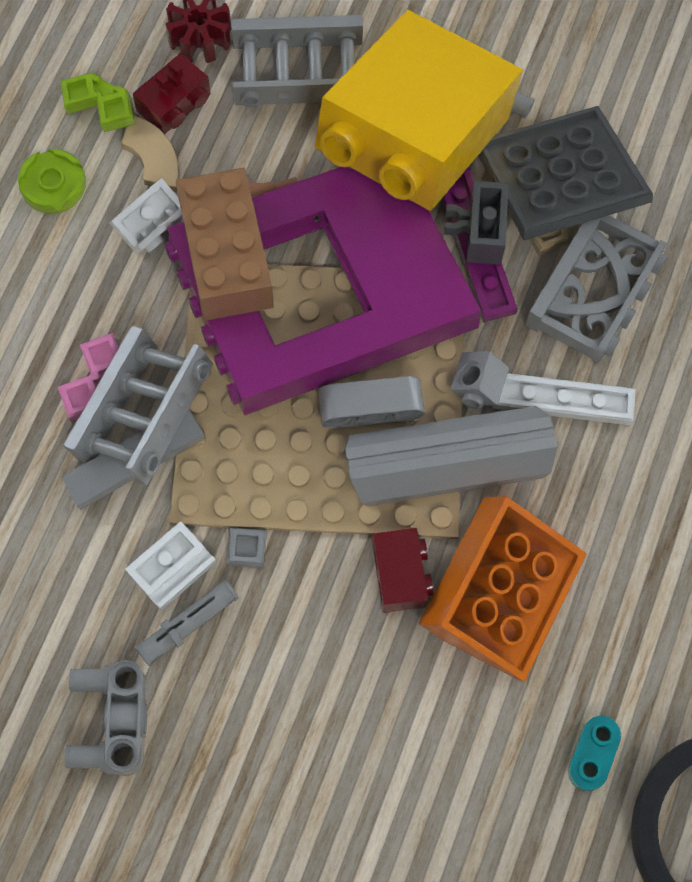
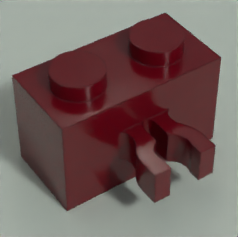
(172, 94)

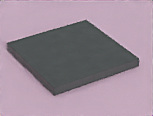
(564, 172)

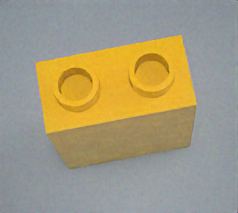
(417, 109)

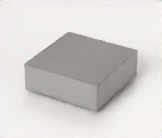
(246, 548)

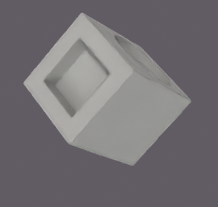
(479, 379)

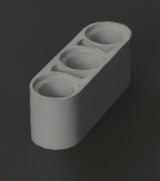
(371, 402)

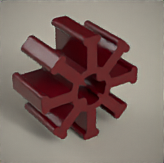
(198, 27)

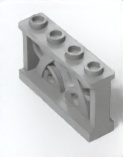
(554, 302)

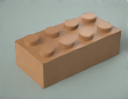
(224, 244)

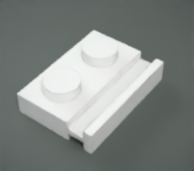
(170, 565)

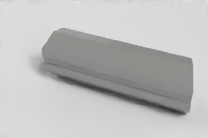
(451, 455)

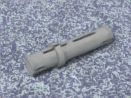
(185, 623)

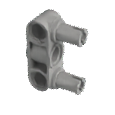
(123, 718)

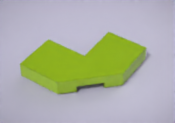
(90, 91)

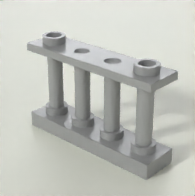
(286, 33)
(114, 390)

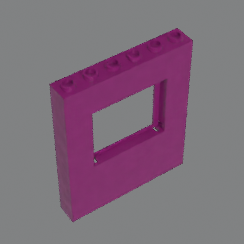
(392, 263)

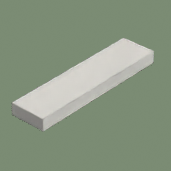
(569, 399)

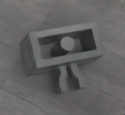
(483, 222)

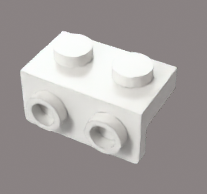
(148, 217)

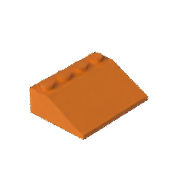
(503, 587)

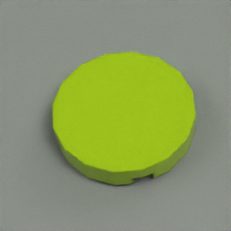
(52, 181)

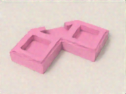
(98, 357)

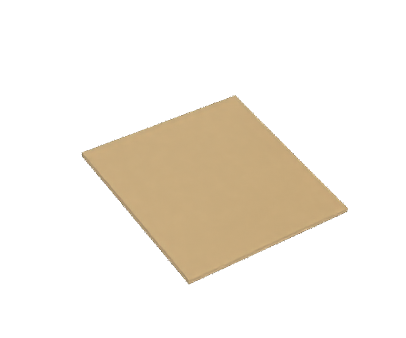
(280, 461)

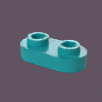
(594, 752)

